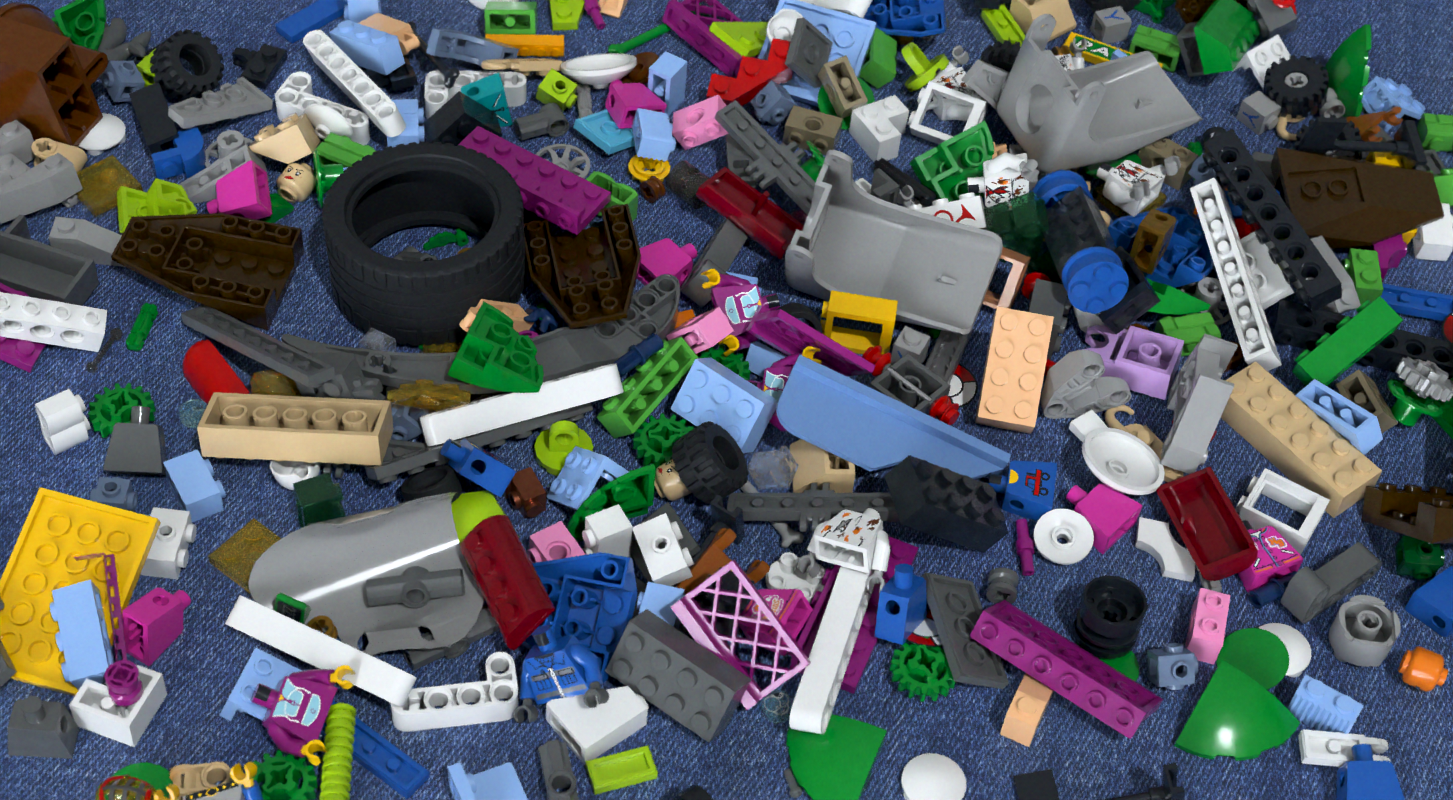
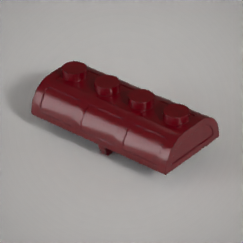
(750, 211)
(1208, 524)
(506, 579)

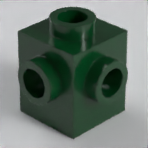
(1418, 558)

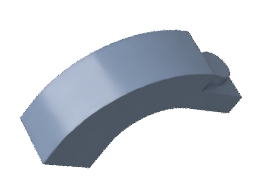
(468, 47)

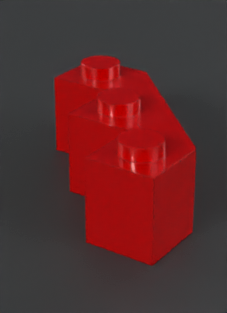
(753, 75)

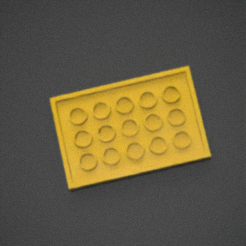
(44, 561)

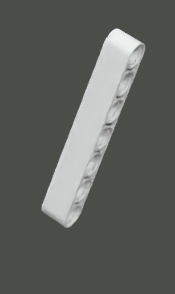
(354, 83)
(518, 407)
(320, 650)
(831, 652)

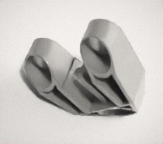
(1077, 387)

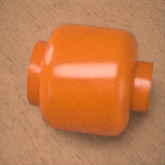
(1423, 669)

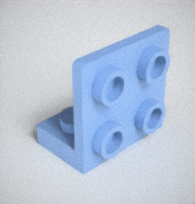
(1384, 94)
(580, 475)
(260, 669)
(491, 784)

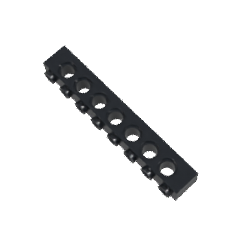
(1315, 292)
(1302, 328)

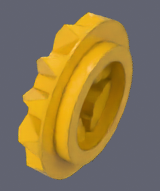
(638, 164)

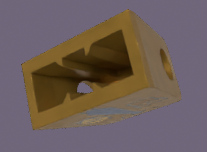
(1156, 231)

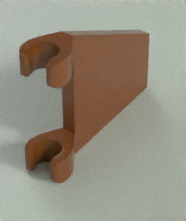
(1368, 123)
(715, 557)

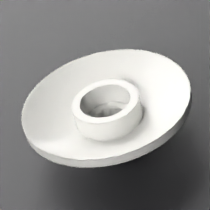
(327, 120)
(1066, 525)

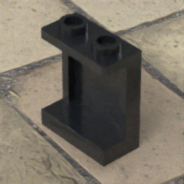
(1137, 300)

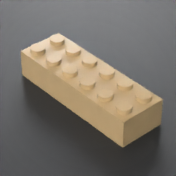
(296, 428)
(1297, 439)

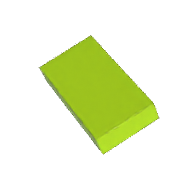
(621, 770)

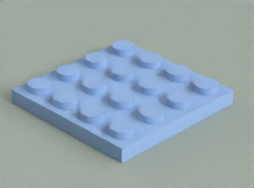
(849, 36)

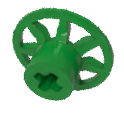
(813, 164)
(325, 176)
(1409, 406)

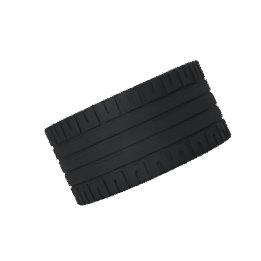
(419, 188)

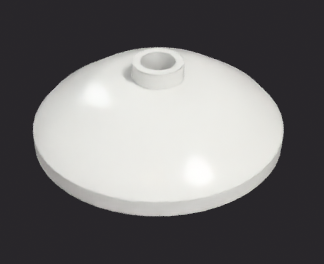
(599, 68)
(1122, 461)

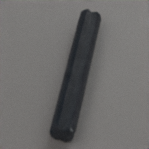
(921, 192)

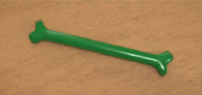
(643, 38)

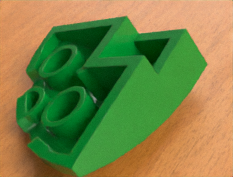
(82, 22)
(1349, 70)
(955, 160)
(1175, 301)
(497, 355)
(631, 491)
(1236, 718)
(835, 762)

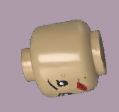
(296, 182)
(669, 483)

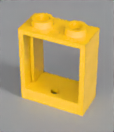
(862, 309)

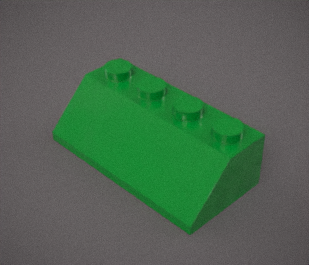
(1224, 35)

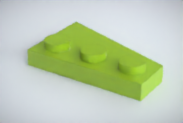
(566, 14)
(743, 37)

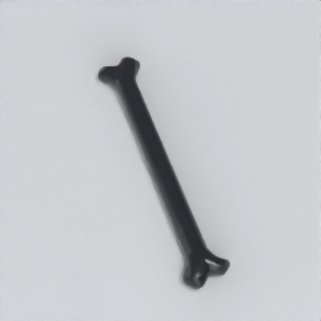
(449, 74)

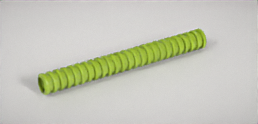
(339, 748)

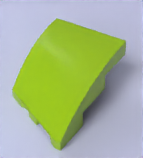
(160, 200)
(472, 509)

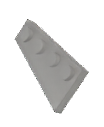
(986, 81)
(224, 104)

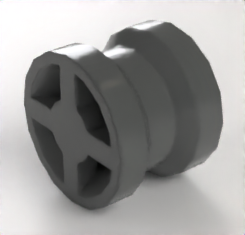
(1002, 585)

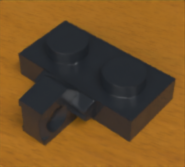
(260, 66)
(399, 79)

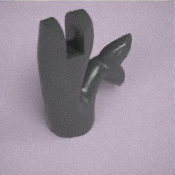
(115, 36)

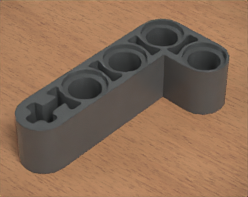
(717, 255)
(1316, 591)

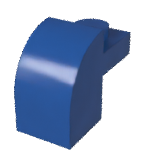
(185, 158)

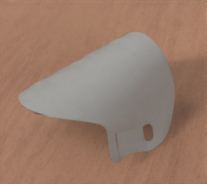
(335, 558)

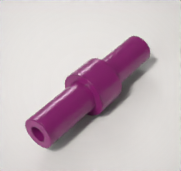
(593, 9)
(1024, 547)

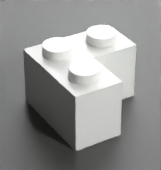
(879, 127)
(96, 711)

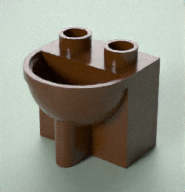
(46, 76)

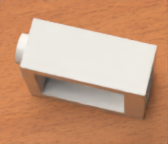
(976, 116)
(1290, 495)

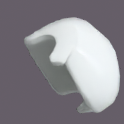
(782, 24)
(293, 471)

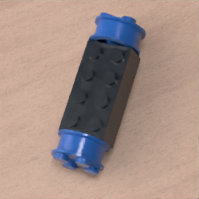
(1081, 243)

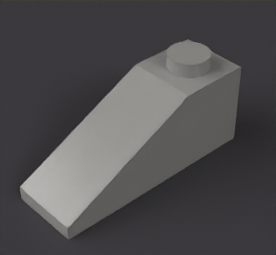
(202, 185)
(84, 239)
(1349, 295)

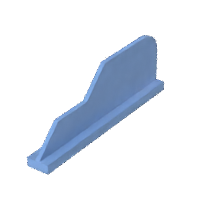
(874, 427)

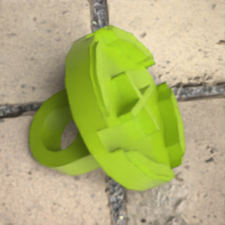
(923, 68)
(557, 442)

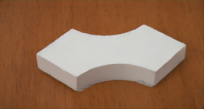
(1157, 540)

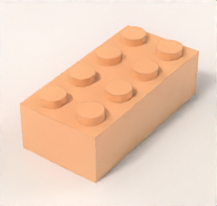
(1014, 370)

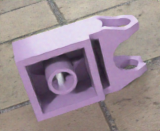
(1139, 357)

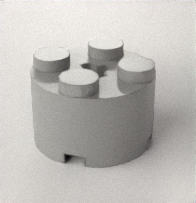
(1364, 631)

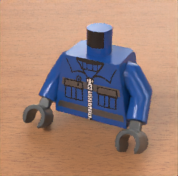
(558, 670)

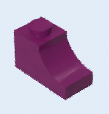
(1389, 253)

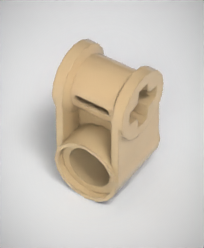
(72, 153)
(199, 777)

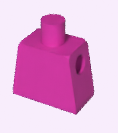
(626, 98)
(243, 193)
(666, 258)
(1106, 511)
(153, 623)

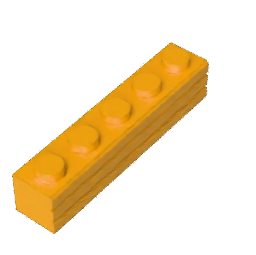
(532, 44)

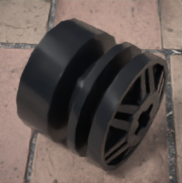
(1110, 616)

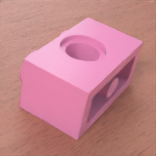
(697, 123)
(703, 330)
(553, 544)
(1207, 625)

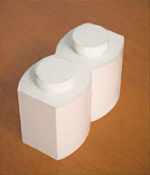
(63, 421)

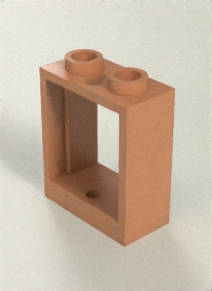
(1013, 283)

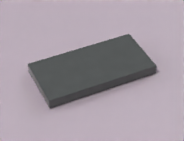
(955, 613)

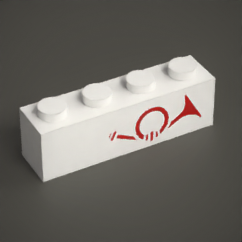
(966, 210)

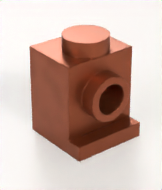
(526, 493)

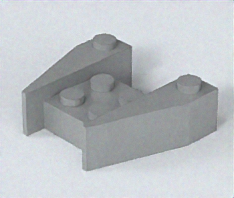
(27, 188)
(1197, 402)

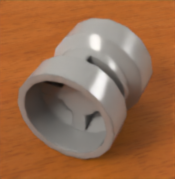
(1332, 105)

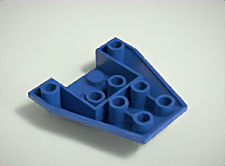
(908, 17)
(1186, 256)
(591, 600)

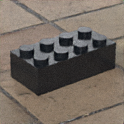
(946, 504)

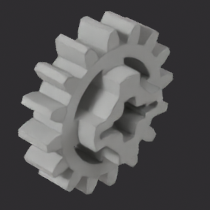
(1425, 379)

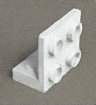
(1262, 57)

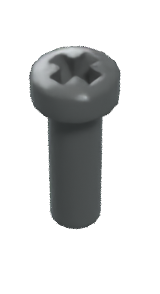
(795, 791)

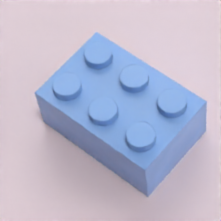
(726, 399)

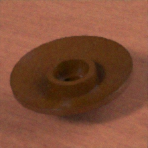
(641, 70)

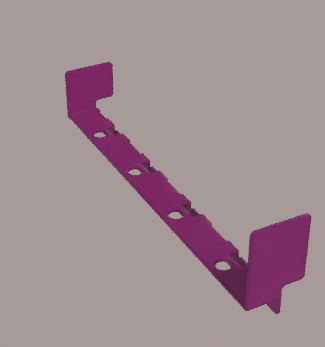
(115, 600)

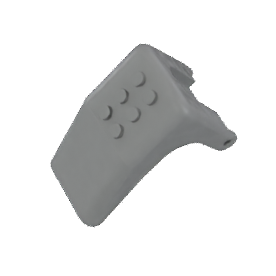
(1088, 111)
(890, 253)

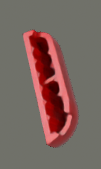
(209, 371)

